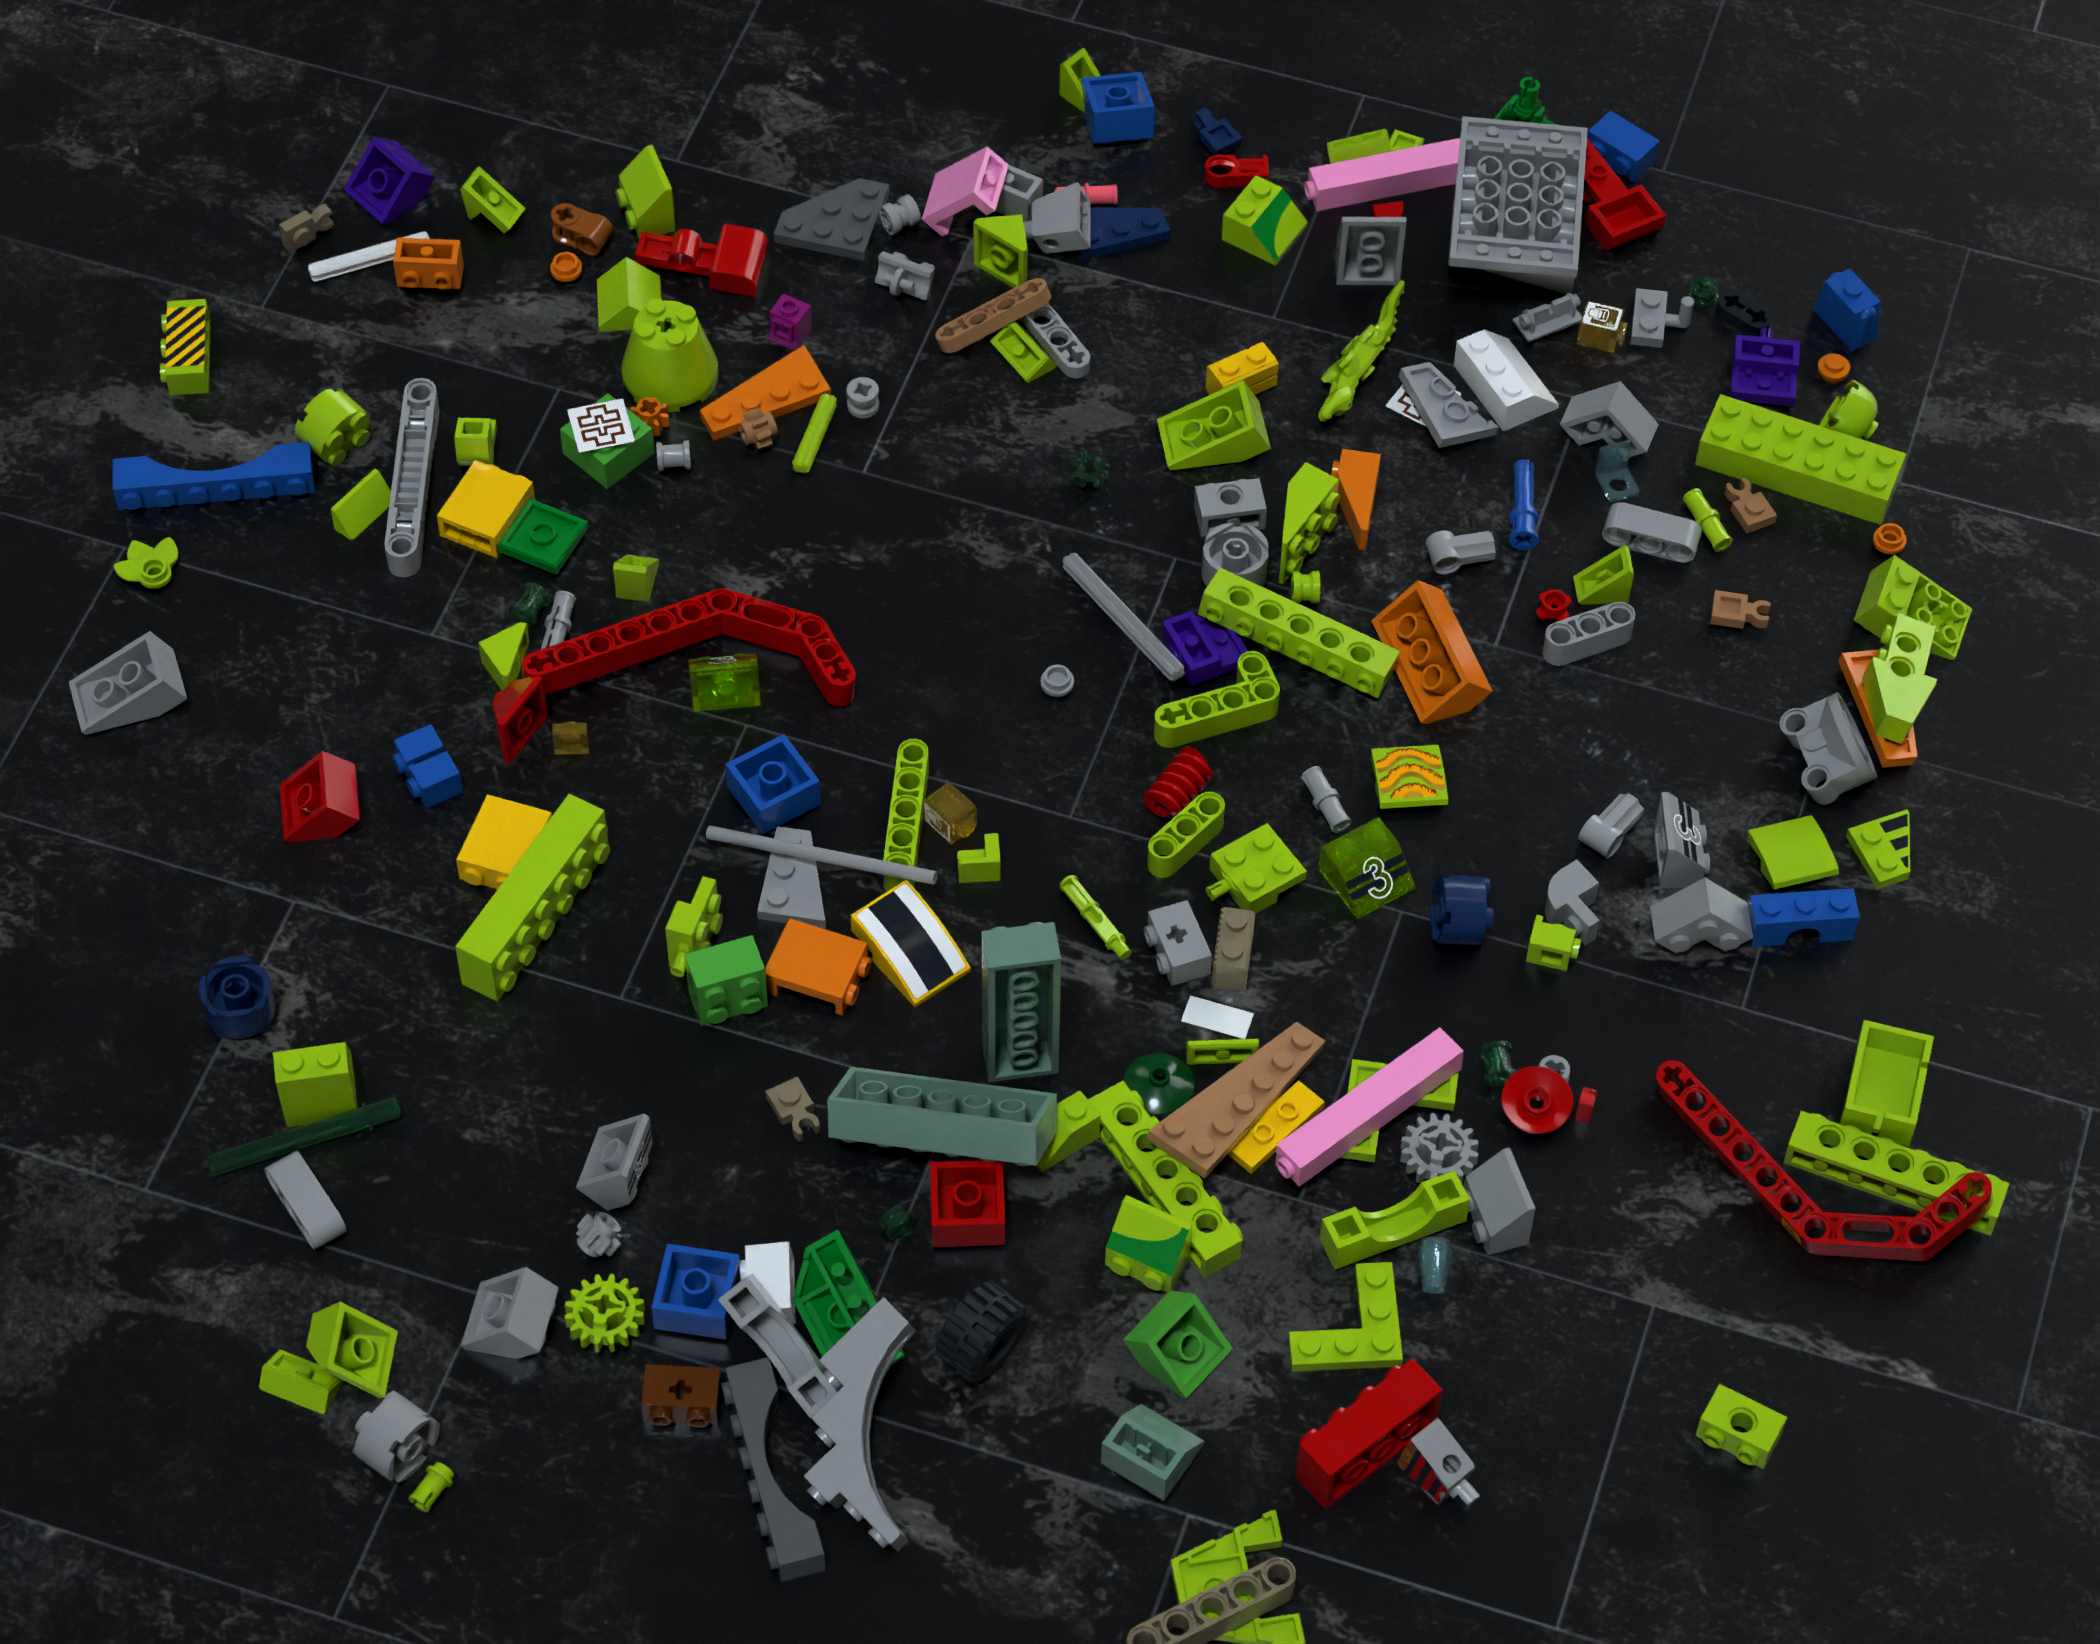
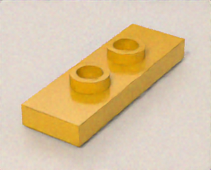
(1283, 1118)

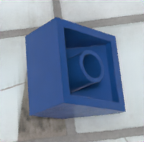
(1118, 107)

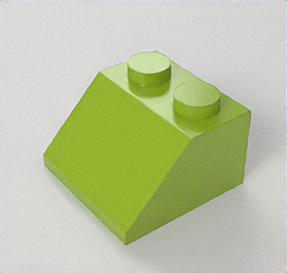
(646, 195)

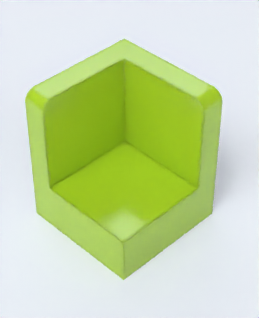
(980, 864)

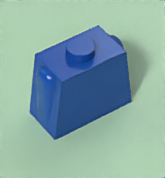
(1849, 309)

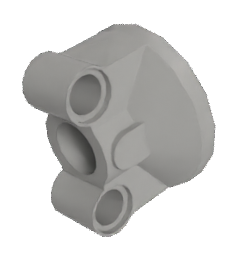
(1830, 747)

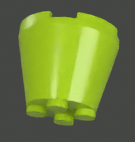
(669, 356)

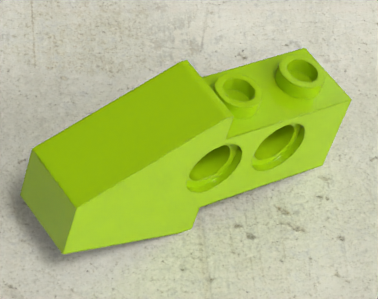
(1896, 677)

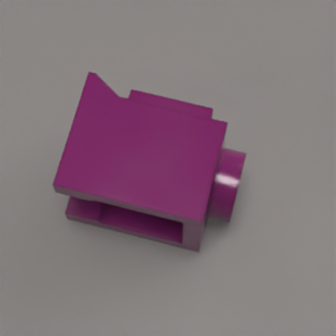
(795, 317)

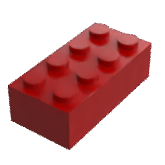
(1367, 1432)

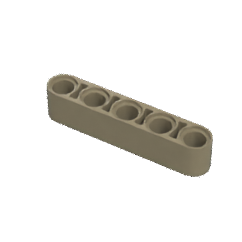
(1223, 1601)

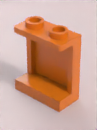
(818, 964)

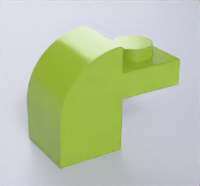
(475, 440)

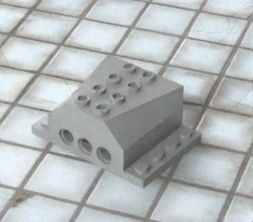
(1519, 201)

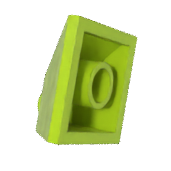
(353, 1347)

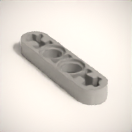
(1059, 353)

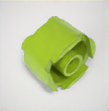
(333, 425)

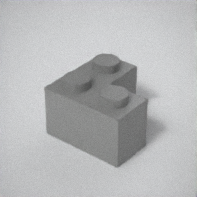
(1611, 415)
(1701, 914)

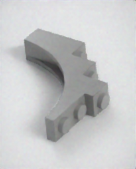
(846, 1470)

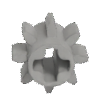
(598, 1234)

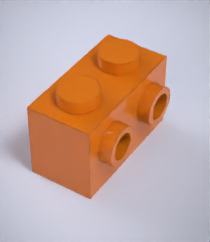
(428, 263)

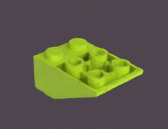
(1308, 515)
(1901, 589)

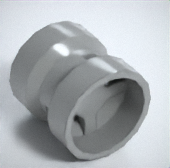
(898, 215)

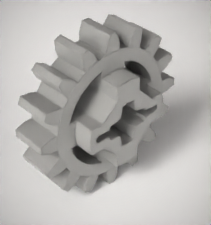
(1438, 1148)

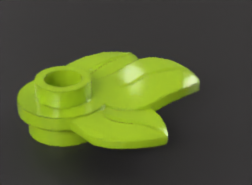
(146, 562)

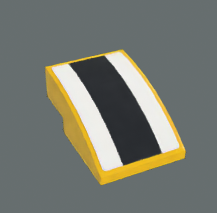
(909, 943)

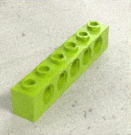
(1298, 632)
(1875, 1174)
(1208, 1250)

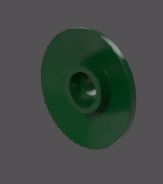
(1163, 1096)

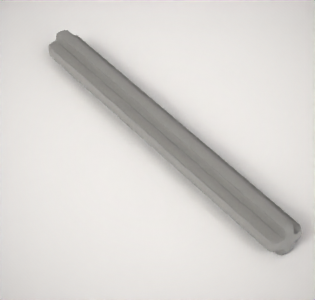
(1123, 617)

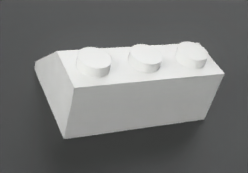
(1502, 379)

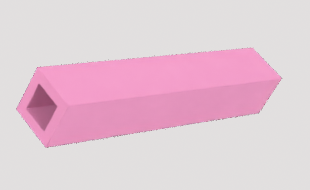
(1383, 175)
(1368, 1107)

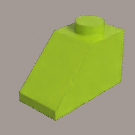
(1076, 1127)

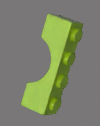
(1429, 1209)

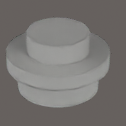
(1057, 681)

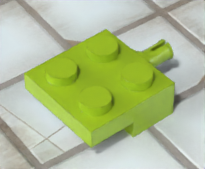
(1254, 869)
(693, 925)

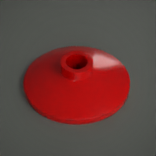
(1541, 1085)

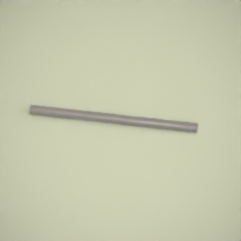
(822, 855)

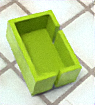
(1887, 1081)

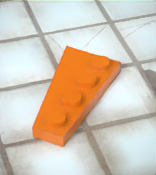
(777, 389)
(1889, 752)

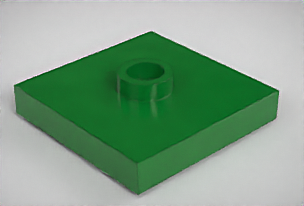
(543, 536)

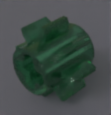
(1080, 469)

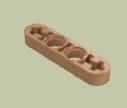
(965, 329)

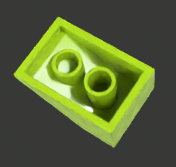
(1215, 430)

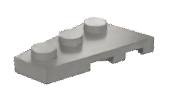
(1442, 409)

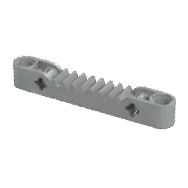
(411, 478)

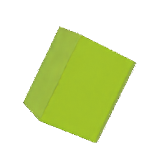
(1002, 248)
(624, 294)

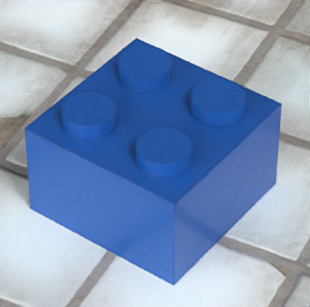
(773, 784)
(690, 1290)

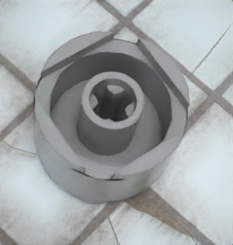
(1237, 551)
(395, 1437)

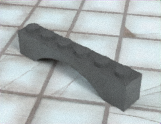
(792, 1534)

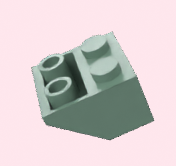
(1149, 1450)

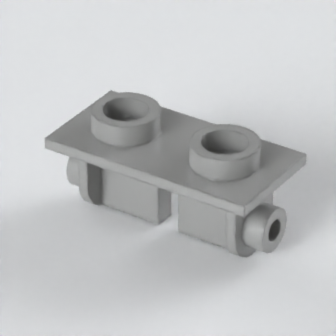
(1549, 318)

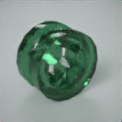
(1704, 283)
(897, 1221)

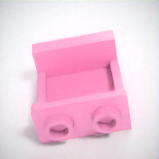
(967, 182)

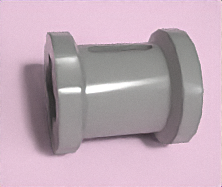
(673, 455)

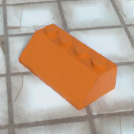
(1434, 654)

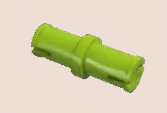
(1708, 519)

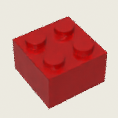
(967, 1203)

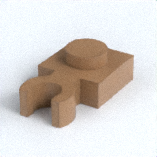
(1750, 510)
(1733, 610)

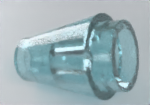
(1434, 1263)

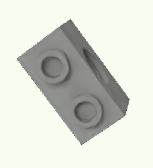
(1230, 502)

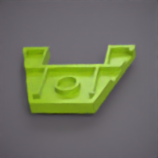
(1224, 1559)

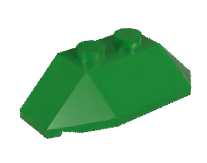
(832, 1292)

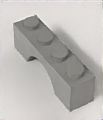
(775, 1334)

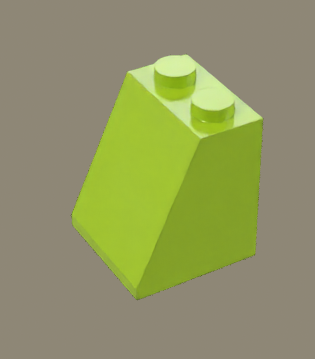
(315, 1082)

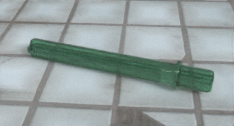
(304, 1136)

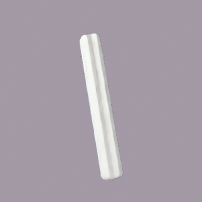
(357, 259)

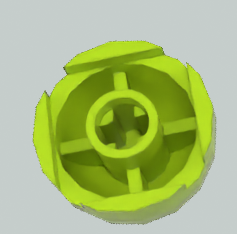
(1852, 413)

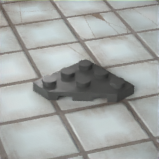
(836, 221)

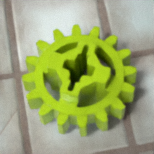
(618, 1318)

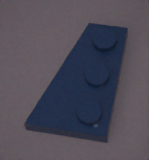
(1124, 228)

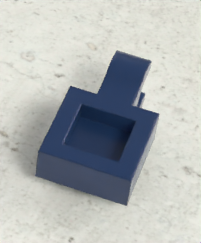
(1217, 136)

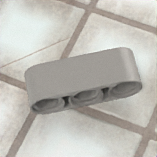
(1652, 532)
(1588, 633)
(305, 1200)

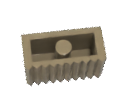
(1233, 949)

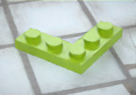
(1440, 1098)
(1371, 1346)

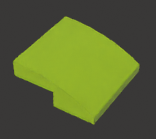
(1793, 852)

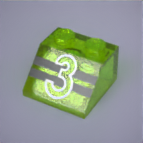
(724, 682)
(1366, 868)

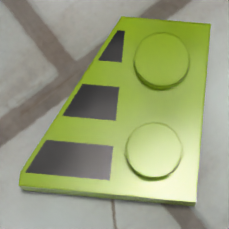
(1883, 848)

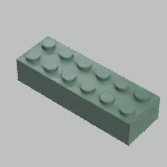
(1021, 1001)
(942, 1116)

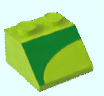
(1263, 221)
(1149, 1245)

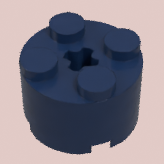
(1460, 909)
(237, 998)

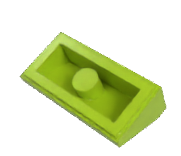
(1359, 146)
(1022, 352)
(361, 505)
(1220, 1051)
(299, 1381)

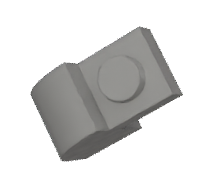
(1568, 901)

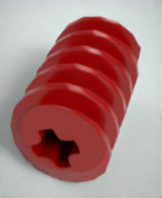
(1178, 784)

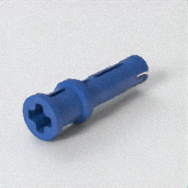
(1523, 515)

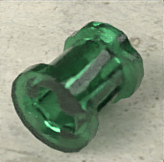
(530, 604)
(1497, 1062)

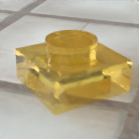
(570, 738)

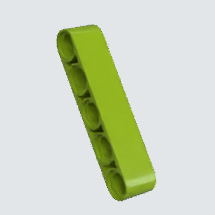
(906, 803)

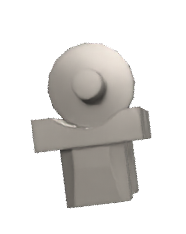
(904, 275)

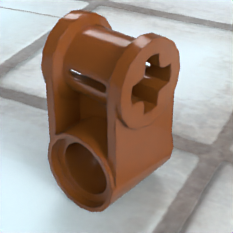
(583, 231)

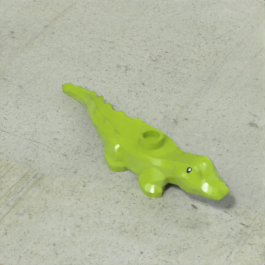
(1357, 358)

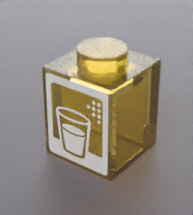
(1602, 326)
(950, 813)

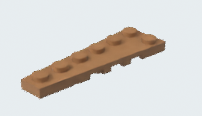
(1225, 1111)

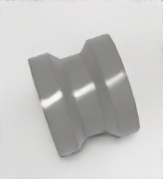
(858, 404)

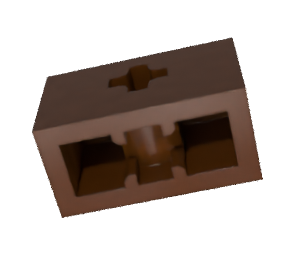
(697, 1386)

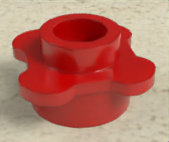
(1551, 599)

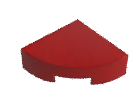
(1392, 209)
(1586, 1105)

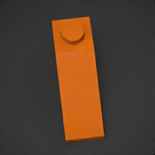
(1357, 488)

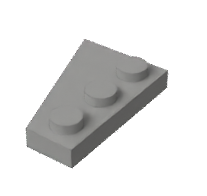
(792, 885)

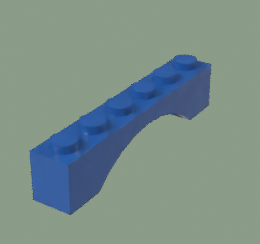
(279, 472)

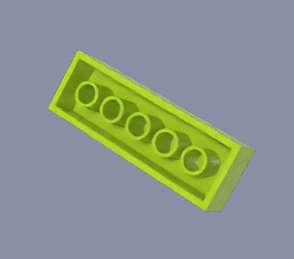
(1800, 459)
(533, 898)

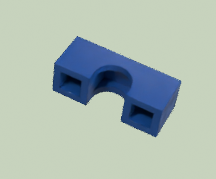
(1780, 914)

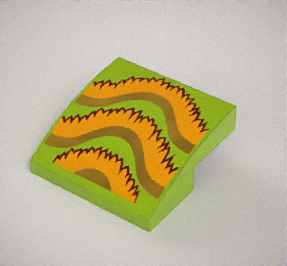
(1409, 776)

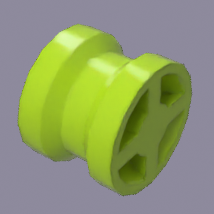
(1305, 587)

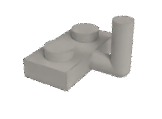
(1651, 317)

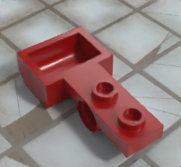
(1617, 213)
(732, 264)

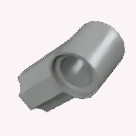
(1451, 551)
(1607, 831)

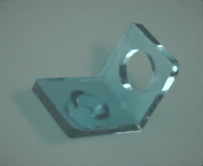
(1613, 465)

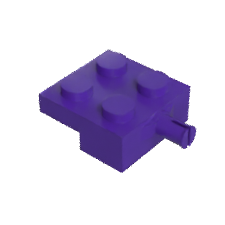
(1765, 369)
(1201, 646)

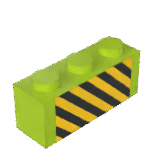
(186, 347)

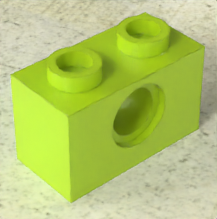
(1733, 1409)

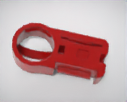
(1241, 170)

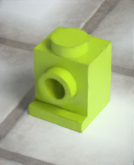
(1552, 945)

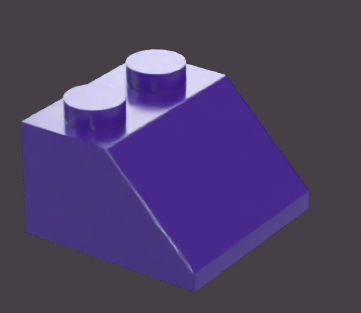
(388, 180)

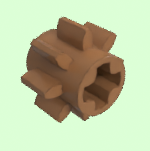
(757, 428)

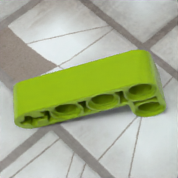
(1181, 720)

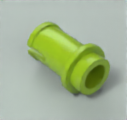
(431, 1487)

